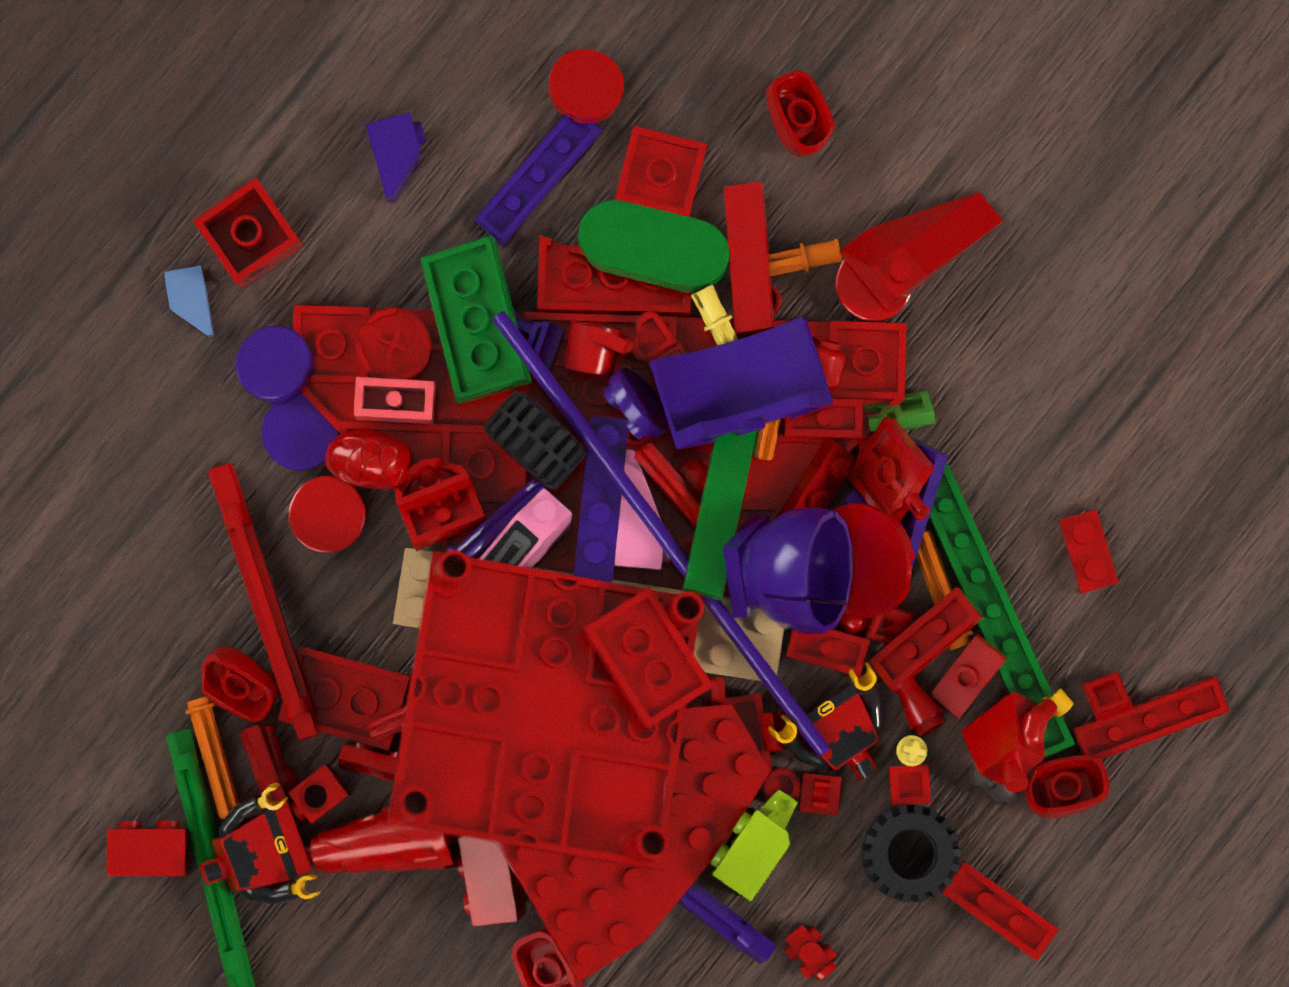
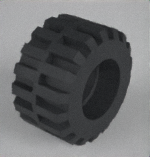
(535, 440)
(944, 861)

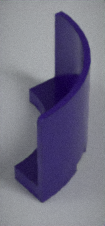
(741, 384)

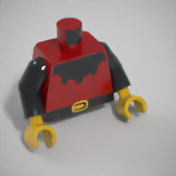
(848, 725)
(255, 853)

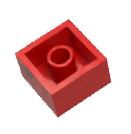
(248, 233)

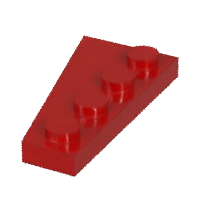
(574, 286)

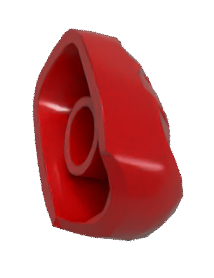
(799, 113)
(368, 459)
(238, 684)
(1067, 786)
(541, 963)

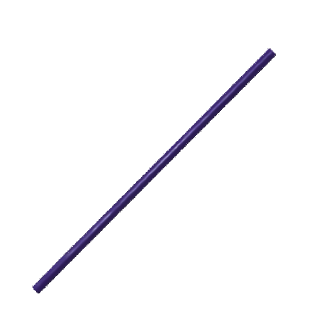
(658, 529)

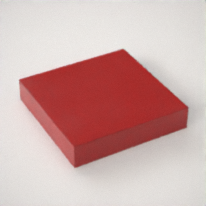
(661, 171)

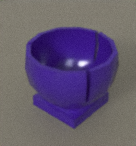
(789, 563)

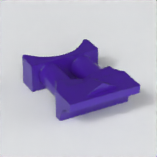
(542, 337)

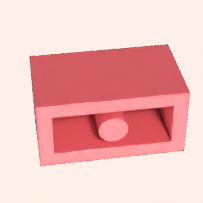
(395, 400)

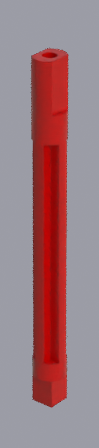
(263, 600)

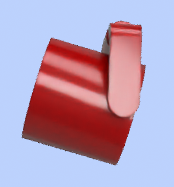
(594, 347)

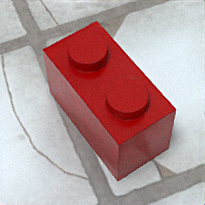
(148, 850)

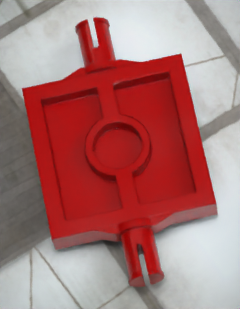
(891, 471)

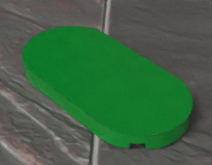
(653, 246)

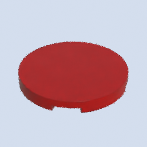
(880, 560)

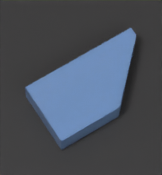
(189, 297)

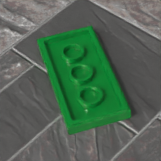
(465, 294)

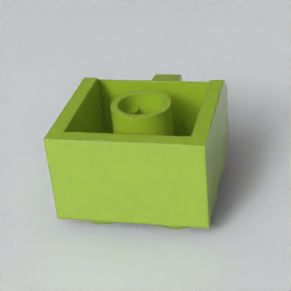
(756, 846)

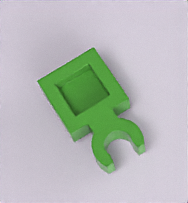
(910, 414)

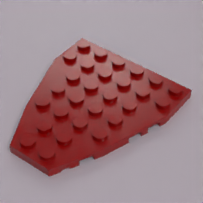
(609, 908)

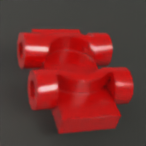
(805, 946)

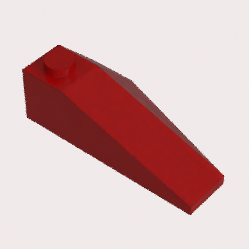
(913, 248)

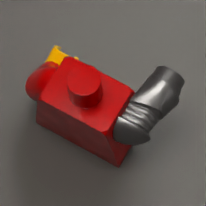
(1010, 742)

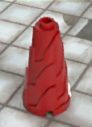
(375, 846)

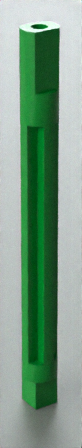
(202, 833)

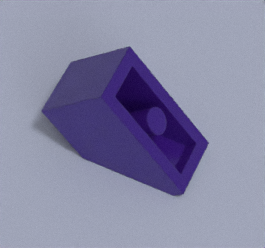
(396, 151)

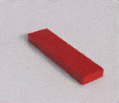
(749, 258)
(1152, 719)
(265, 775)

